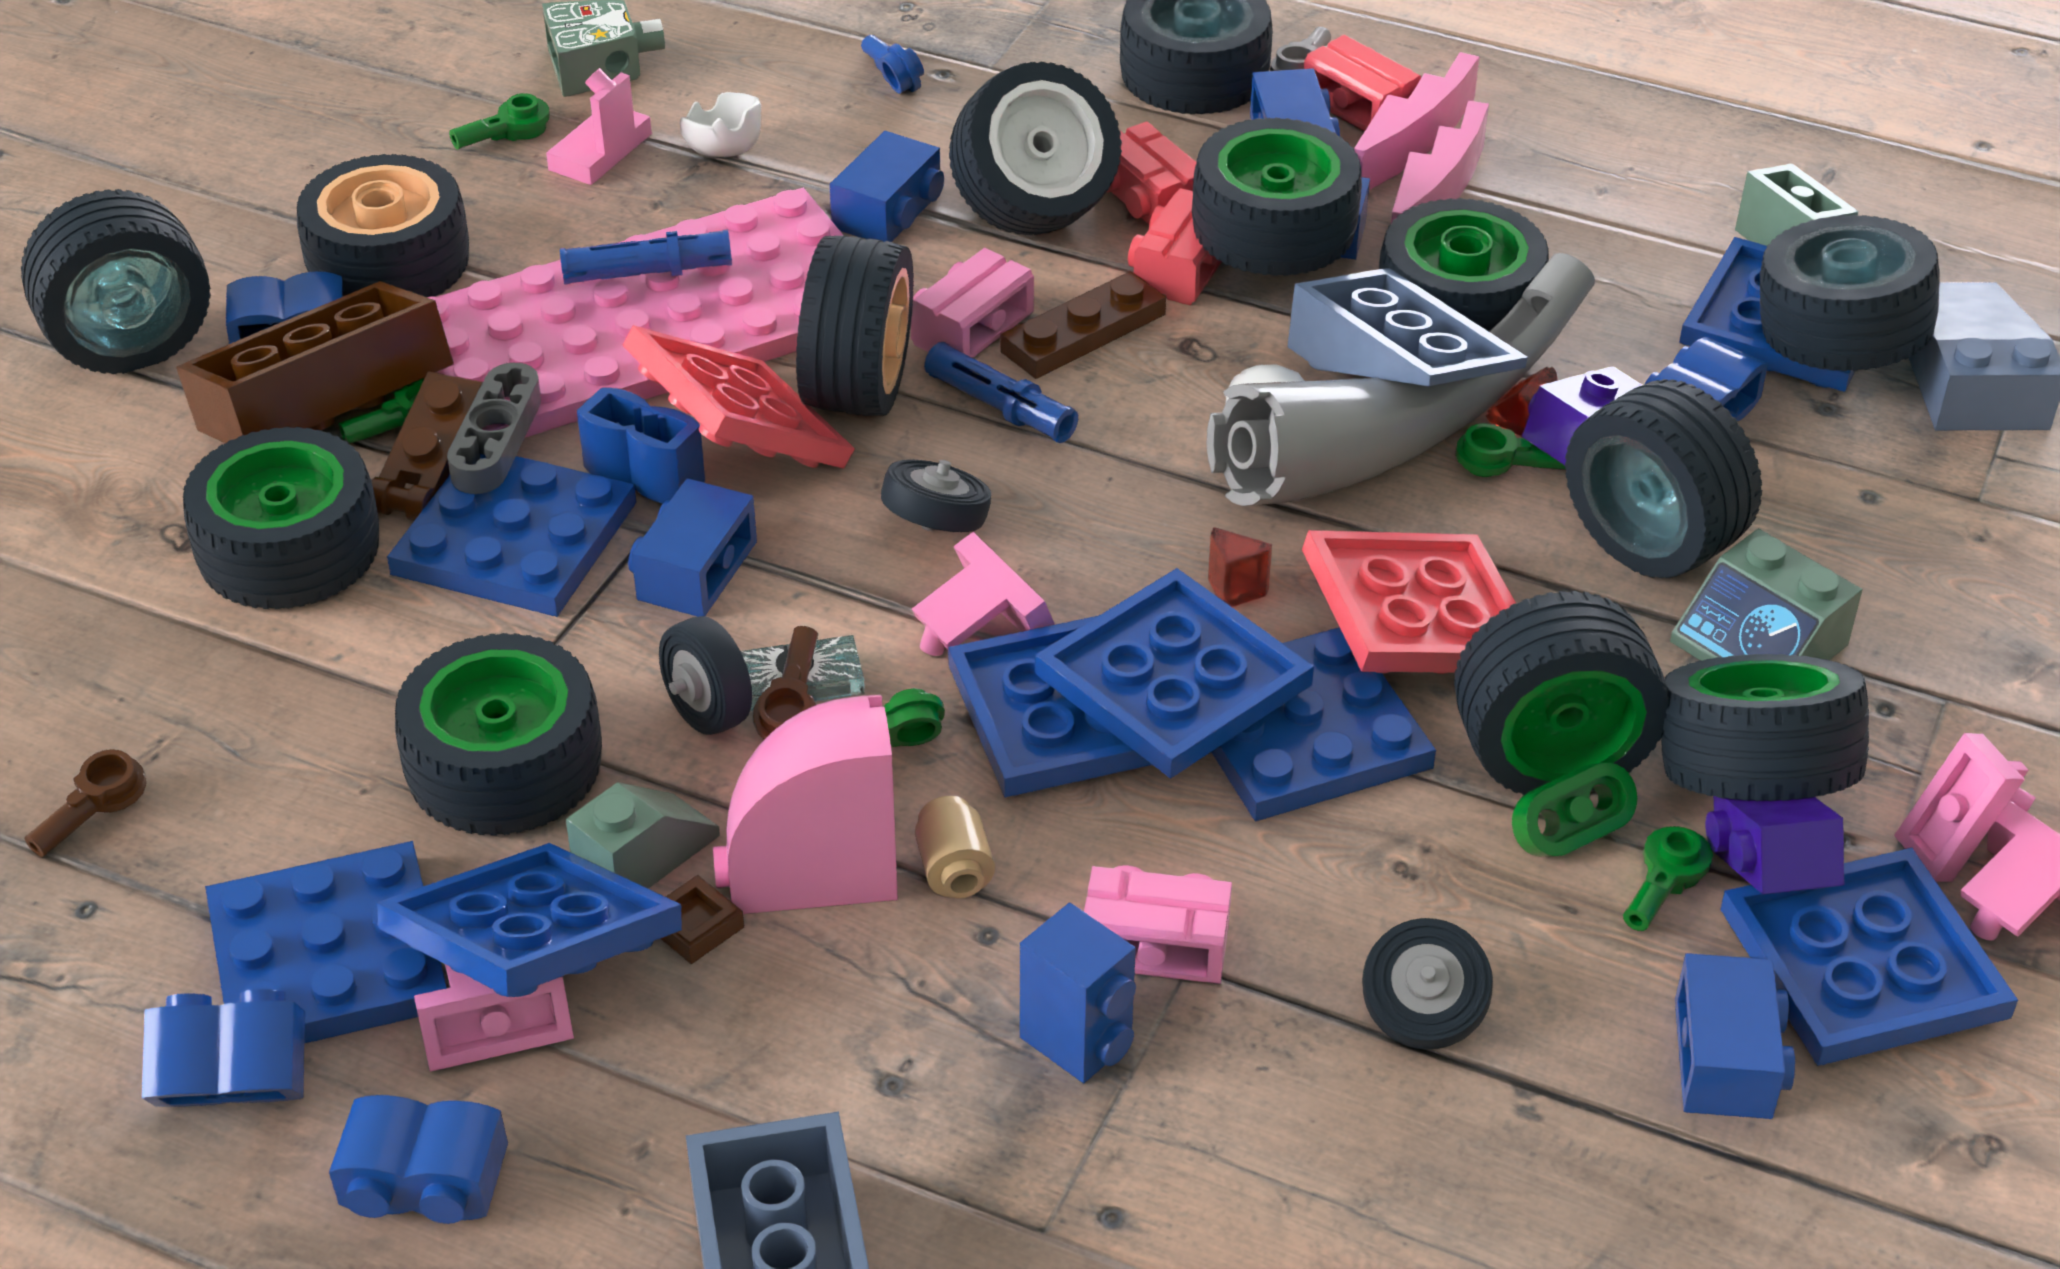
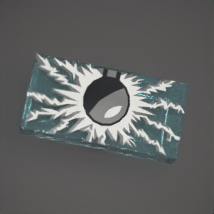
(832, 674)

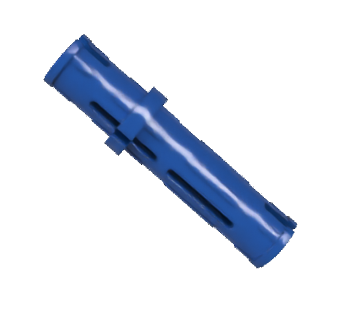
(646, 257)
(1018, 400)

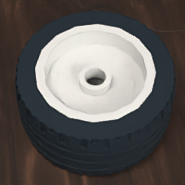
(1035, 148)

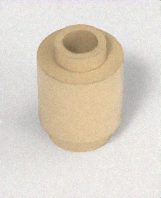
(953, 847)

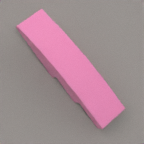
(1413, 123)
(1448, 167)

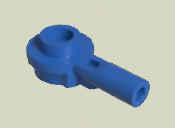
(898, 66)

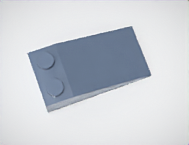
(1391, 331)
(1987, 363)

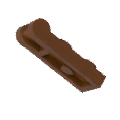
(423, 445)

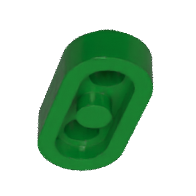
(1570, 812)

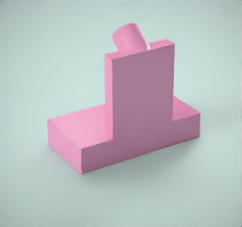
(605, 135)
(976, 597)
(1962, 805)
(2020, 876)
(478, 1024)

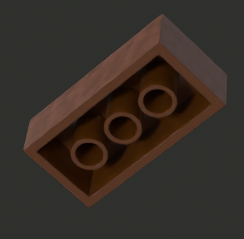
(317, 364)

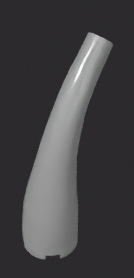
(1329, 434)

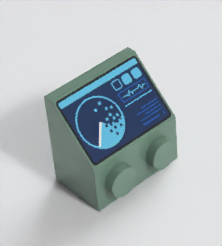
(1768, 602)

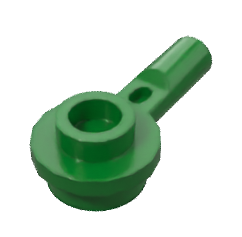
(518, 118)
(389, 417)
(1491, 451)
(914, 717)
(1674, 862)

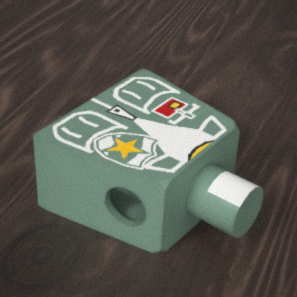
(596, 36)

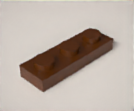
(1082, 324)

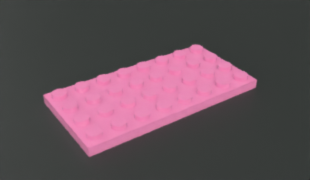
(579, 328)

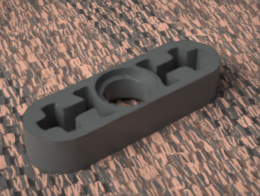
(466, 468)

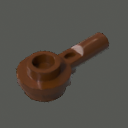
(788, 693)
(104, 784)

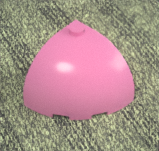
(814, 813)

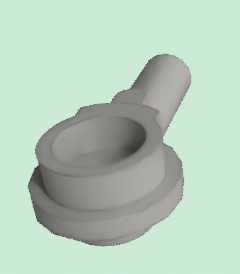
(1293, 55)

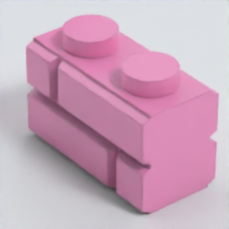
(973, 304)
(1170, 919)

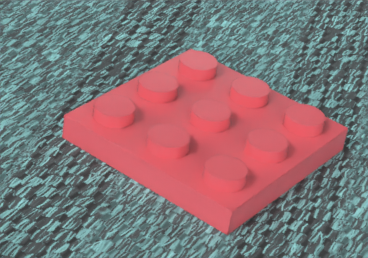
(737, 399)
(1406, 595)

